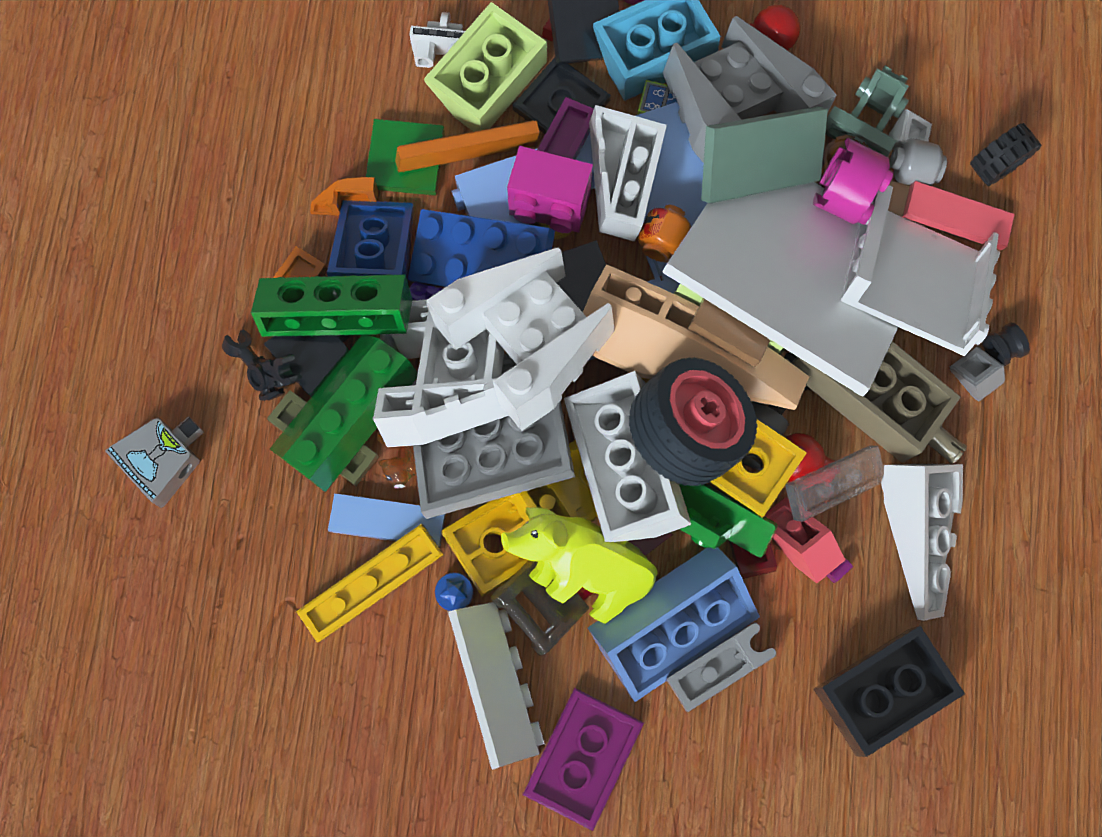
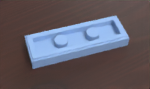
(380, 518)

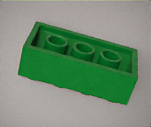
(342, 411)

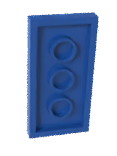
(462, 245)

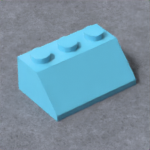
(641, 38)

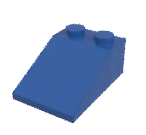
(372, 239)

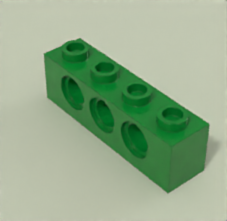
(332, 305)

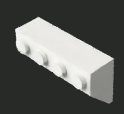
(626, 491)
(494, 683)

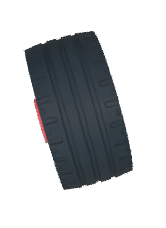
(692, 422)

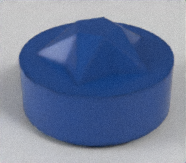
(454, 592)

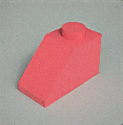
(805, 543)

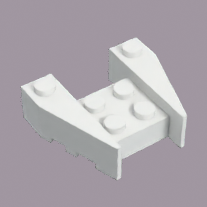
(531, 322)
(451, 386)

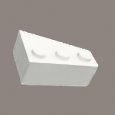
(624, 168)

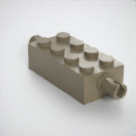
(899, 410)

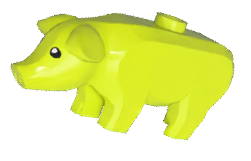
(576, 557)

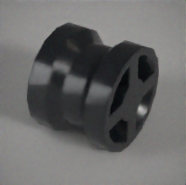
(1007, 344)

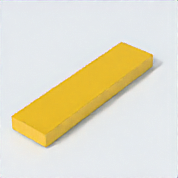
(370, 583)

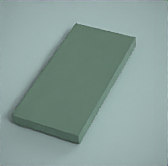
(763, 154)

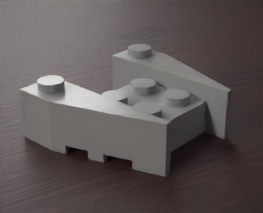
(741, 82)

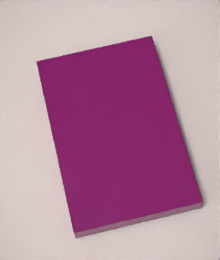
(583, 759)

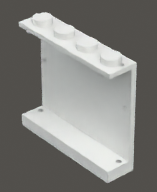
(921, 279)

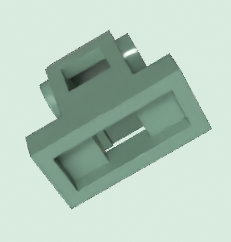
(884, 95)

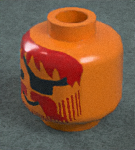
(663, 232)

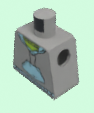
(158, 457)

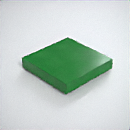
(382, 157)

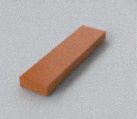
(466, 146)

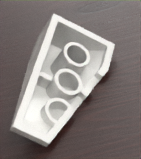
(921, 513)

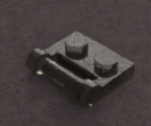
(559, 615)

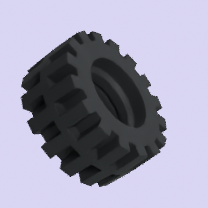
(1005, 154)

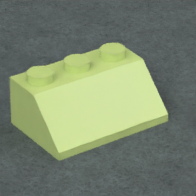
(487, 68)

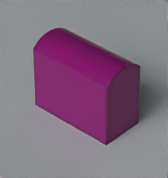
(840, 571)

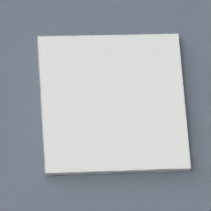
(783, 273)

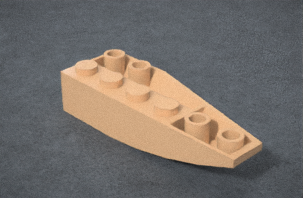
(655, 332)

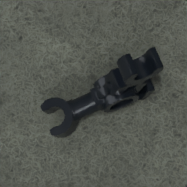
(261, 372)

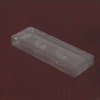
(835, 483)

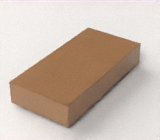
(729, 333)

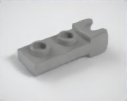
(718, 668)

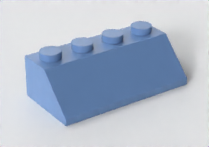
(676, 622)

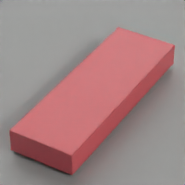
(957, 214)

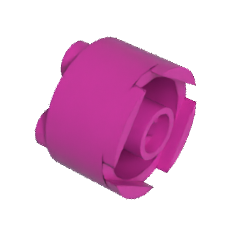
(853, 182)

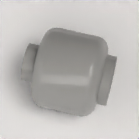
(918, 162)

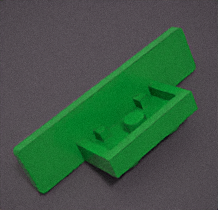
(722, 518)

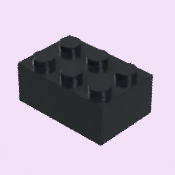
(889, 691)

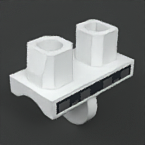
(434, 39)

